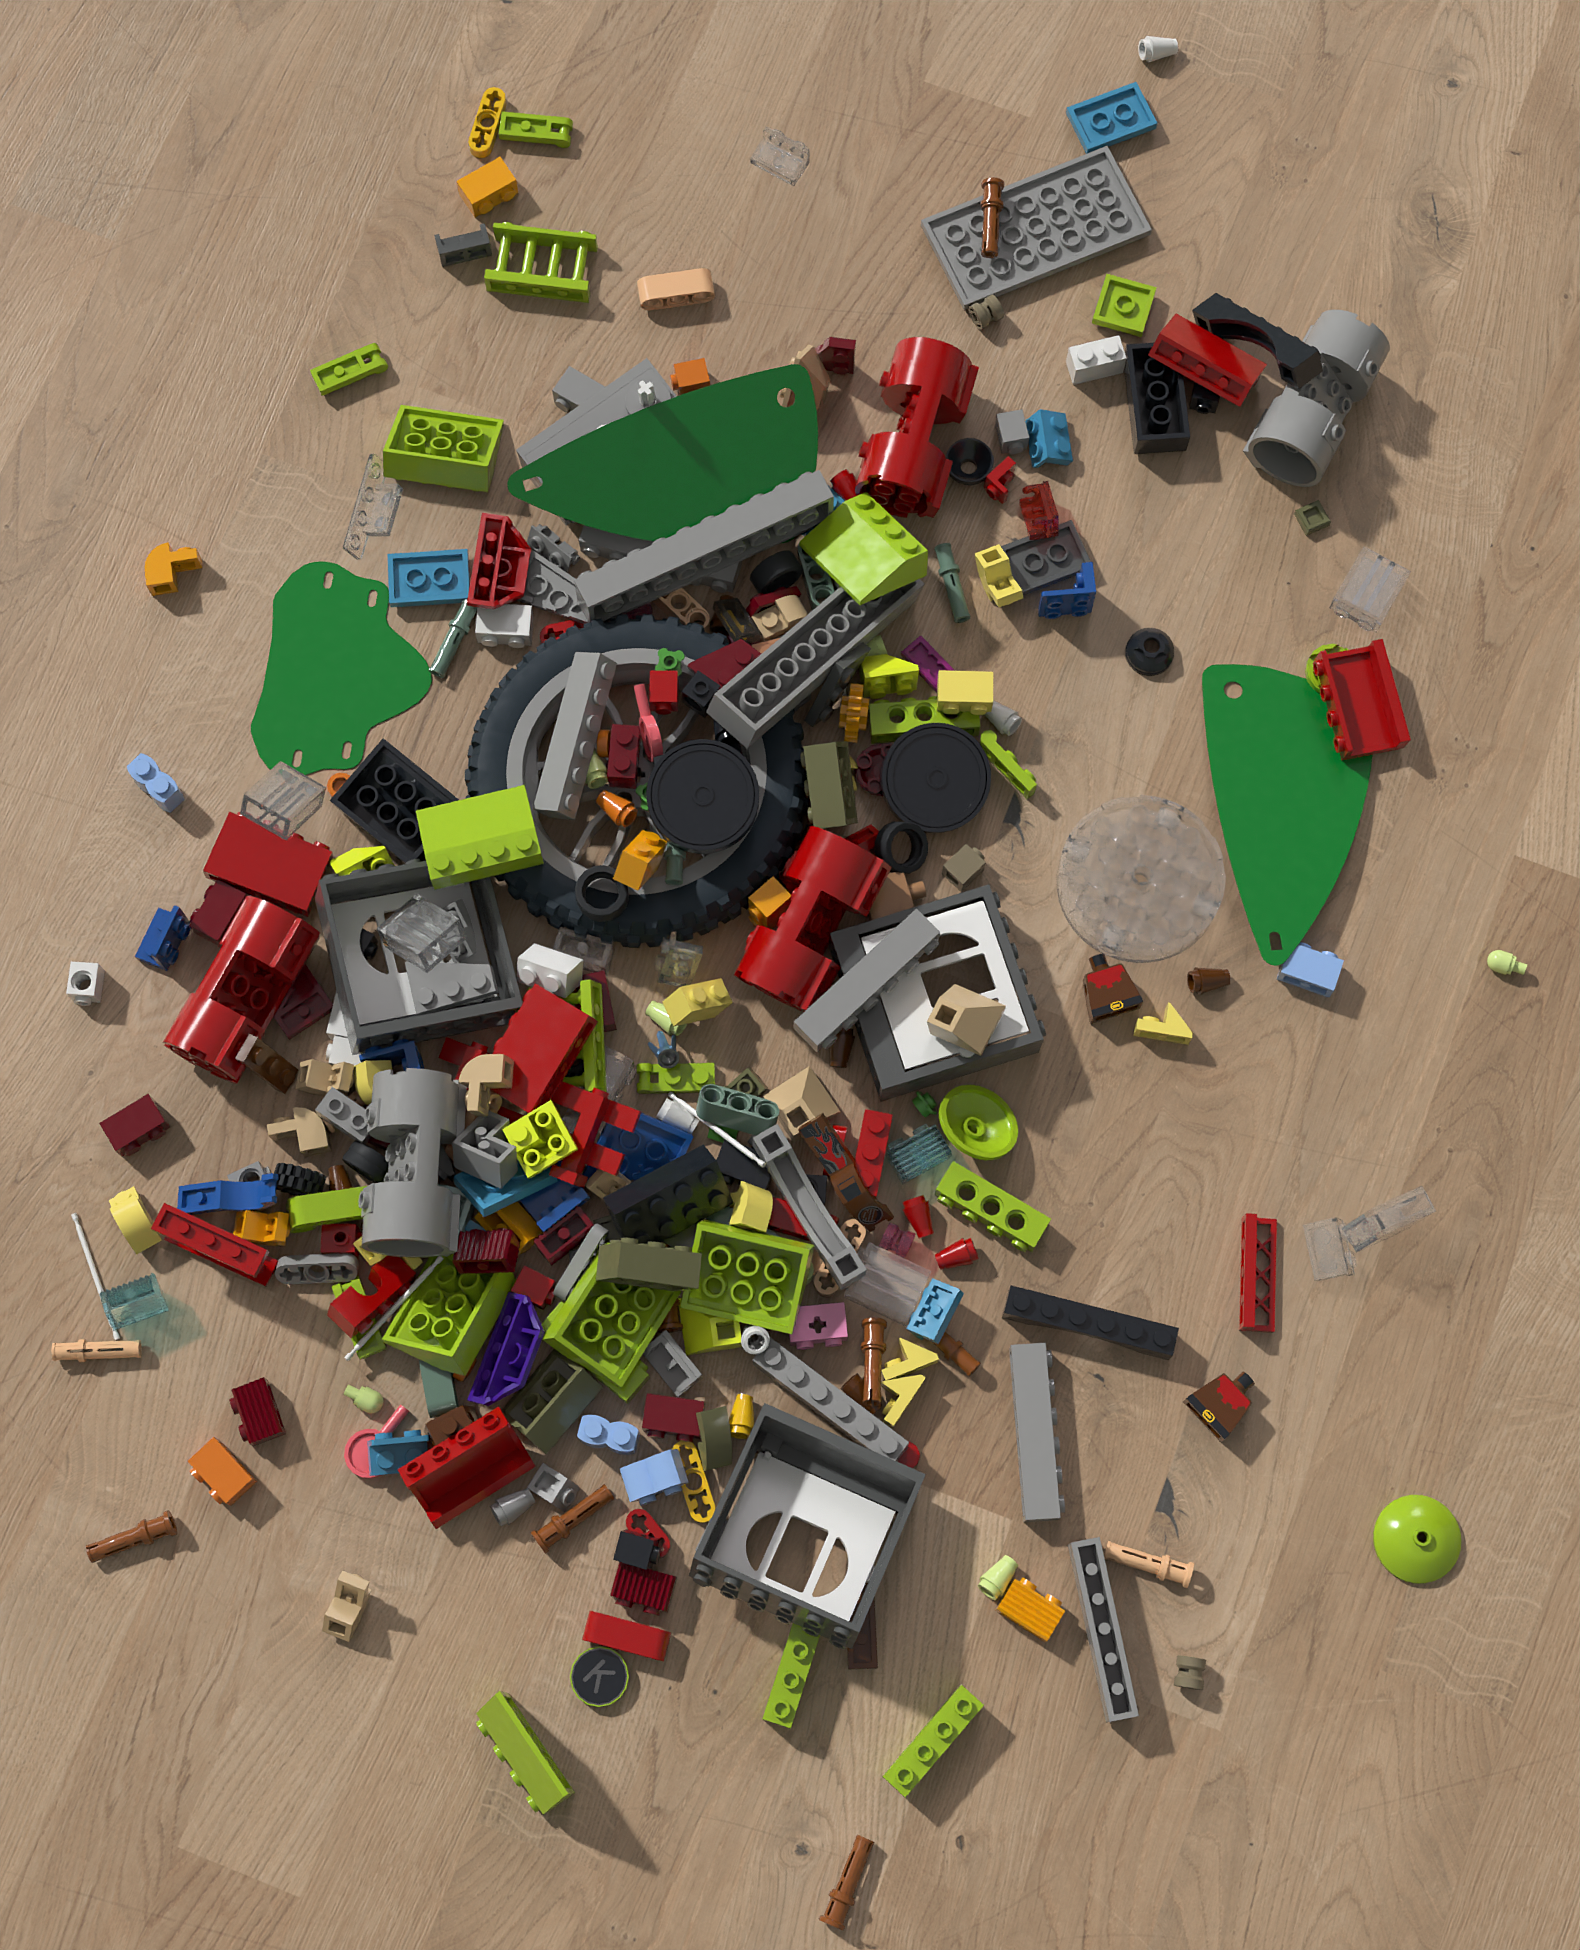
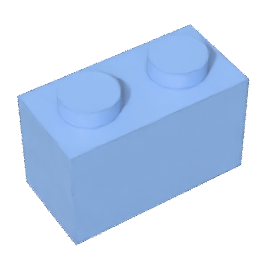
(1311, 970)

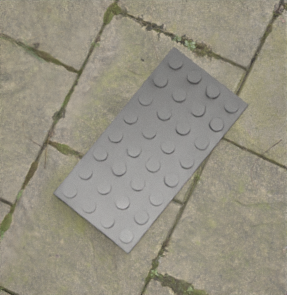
(1043, 228)

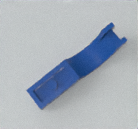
(228, 1195)

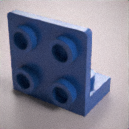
(1073, 601)
(163, 938)
(400, 1053)
(554, 1202)

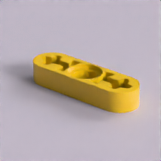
(489, 133)
(707, 1500)

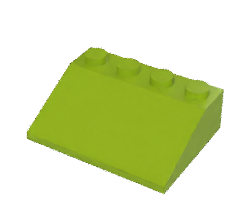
(442, 448)
(866, 549)
(479, 837)
(749, 1276)
(449, 1315)
(608, 1324)
(524, 1753)

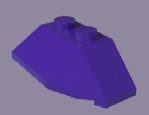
(508, 1352)

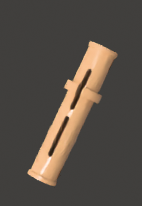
(61, 1351)

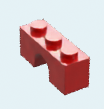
(872, 1148)
(356, 1311)

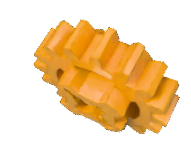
(854, 713)

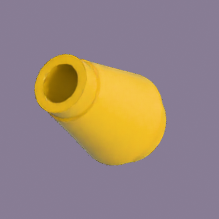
(742, 1417)

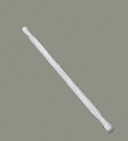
(719, 1131)
(91, 1263)
(397, 1304)

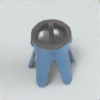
(666, 1054)

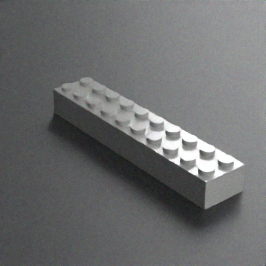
(704, 548)
(803, 660)

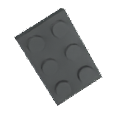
(1046, 560)

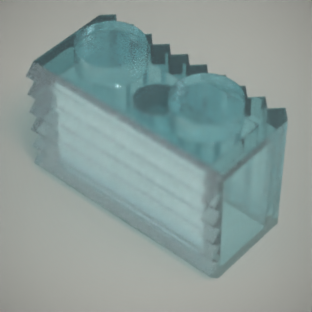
(917, 1153)
(133, 1301)

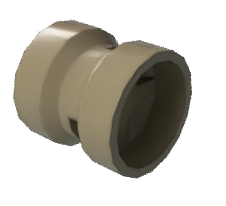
(986, 312)
(1190, 1672)

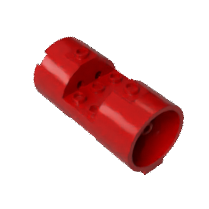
(926, 386)
(831, 880)
(242, 987)

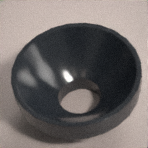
(970, 451)
(1144, 661)

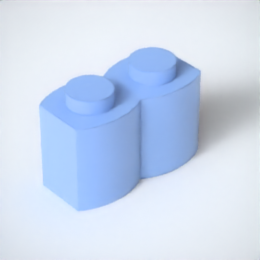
(156, 783)
(600, 1433)
(654, 1476)

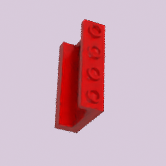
(1207, 359)
(1361, 701)
(267, 864)
(543, 1044)
(466, 1467)

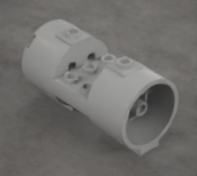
(1305, 424)
(409, 1210)

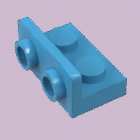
(934, 1311)
(390, 1453)

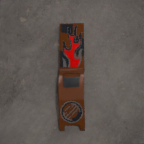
(843, 1173)

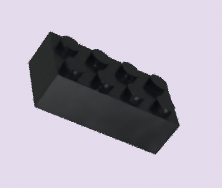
(1155, 403)
(669, 1198)

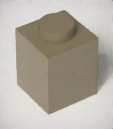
(964, 867)

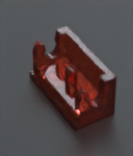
(1039, 512)

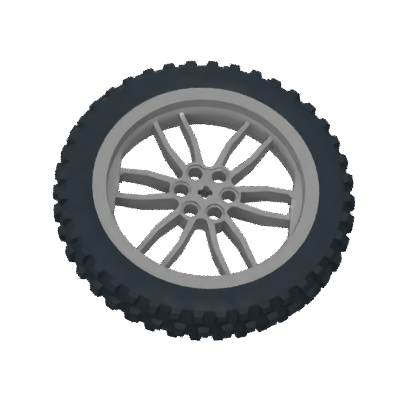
(715, 887)

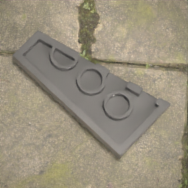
(551, 589)

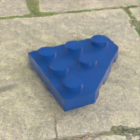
(646, 1149)

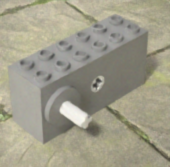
(626, 395)

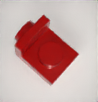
(998, 479)

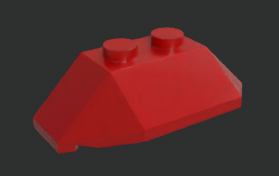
(498, 563)

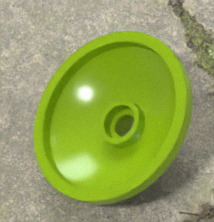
(978, 1122)
(1398, 1545)

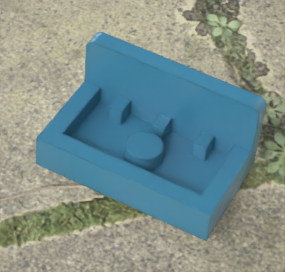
(1048, 438)

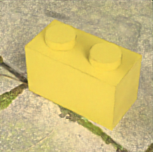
(965, 692)
(697, 1002)

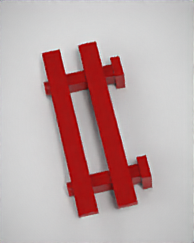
(593, 1108)

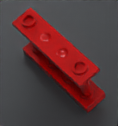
(215, 1244)

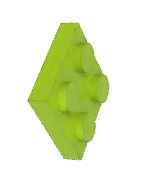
(1124, 305)

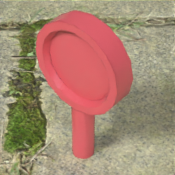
(648, 727)
(356, 1448)

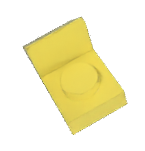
(1171, 1029)
(915, 1359)
(904, 1390)

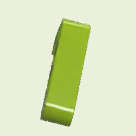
(323, 1209)

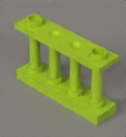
(536, 285)
(593, 1051)

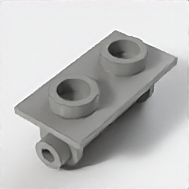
(544, 542)

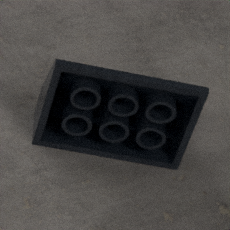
(385, 798)

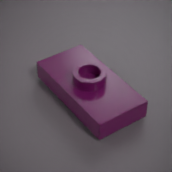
(927, 659)

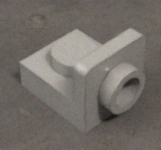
(553, 1487)

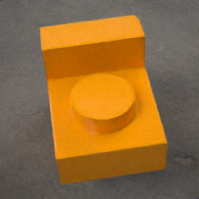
(164, 563)
(262, 1228)

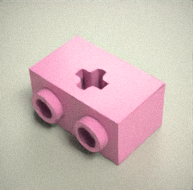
(832, 1335)

